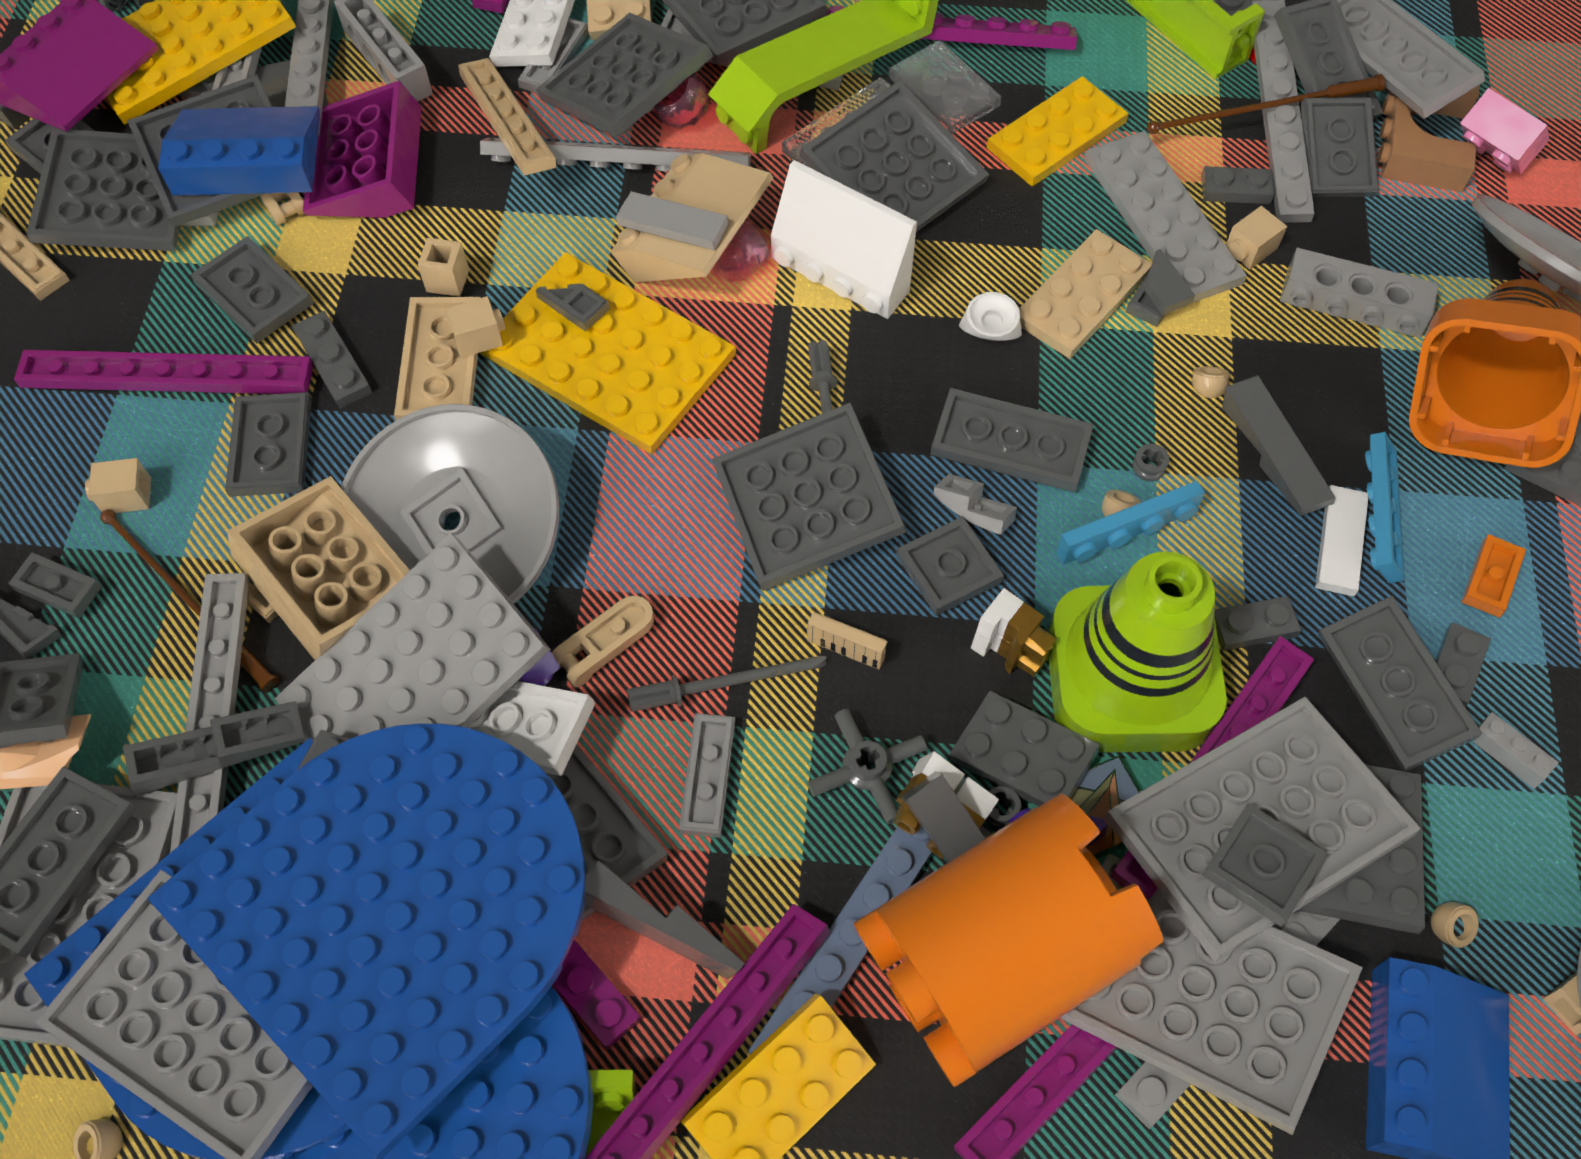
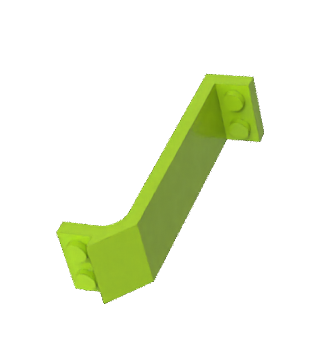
(1205, 30)
(810, 57)

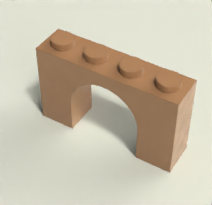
(1420, 157)

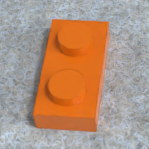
(1493, 575)

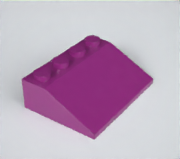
(70, 62)
(367, 155)

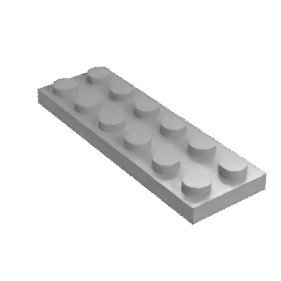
(1410, 56)
(1164, 213)

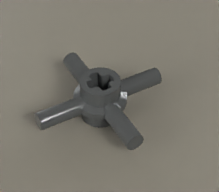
(868, 752)

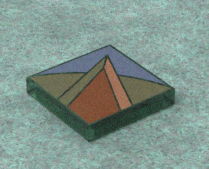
(1100, 791)

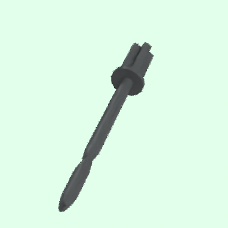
(822, 376)
(671, 692)

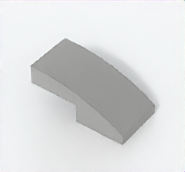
(966, 500)

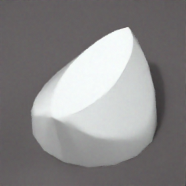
(992, 317)

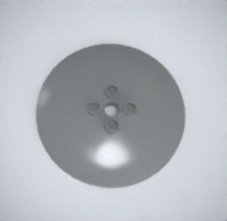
(1535, 242)
(465, 464)

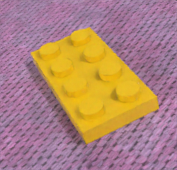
(1057, 131)
(780, 1087)

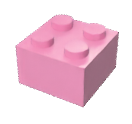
(1504, 132)

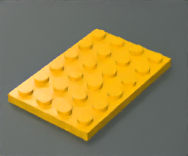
(193, 44)
(628, 371)

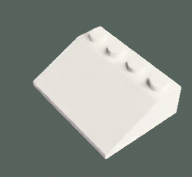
(844, 240)

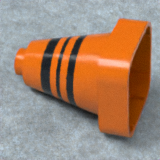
(1500, 377)

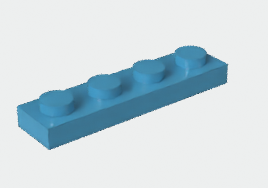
(1386, 520)
(1121, 526)

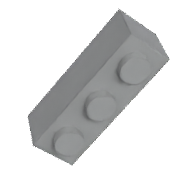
(1514, 751)

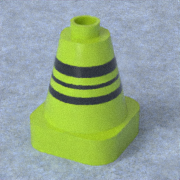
(1140, 658)

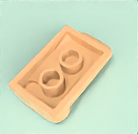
(38, 761)

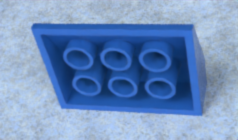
(241, 150)
(1437, 1065)

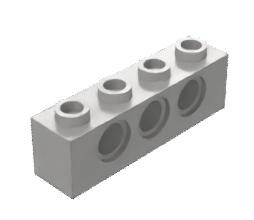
(383, 46)
(1359, 292)

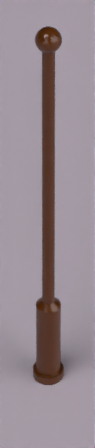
(1374, 83)
(248, 661)

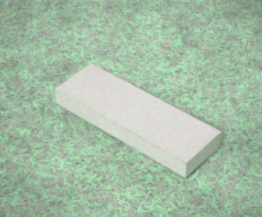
(1342, 542)

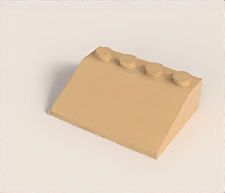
(699, 183)
(316, 563)

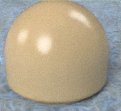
(1210, 381)
(1118, 500)
(1443, 923)
(106, 1139)

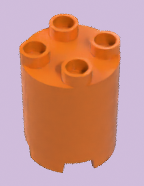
(1008, 937)

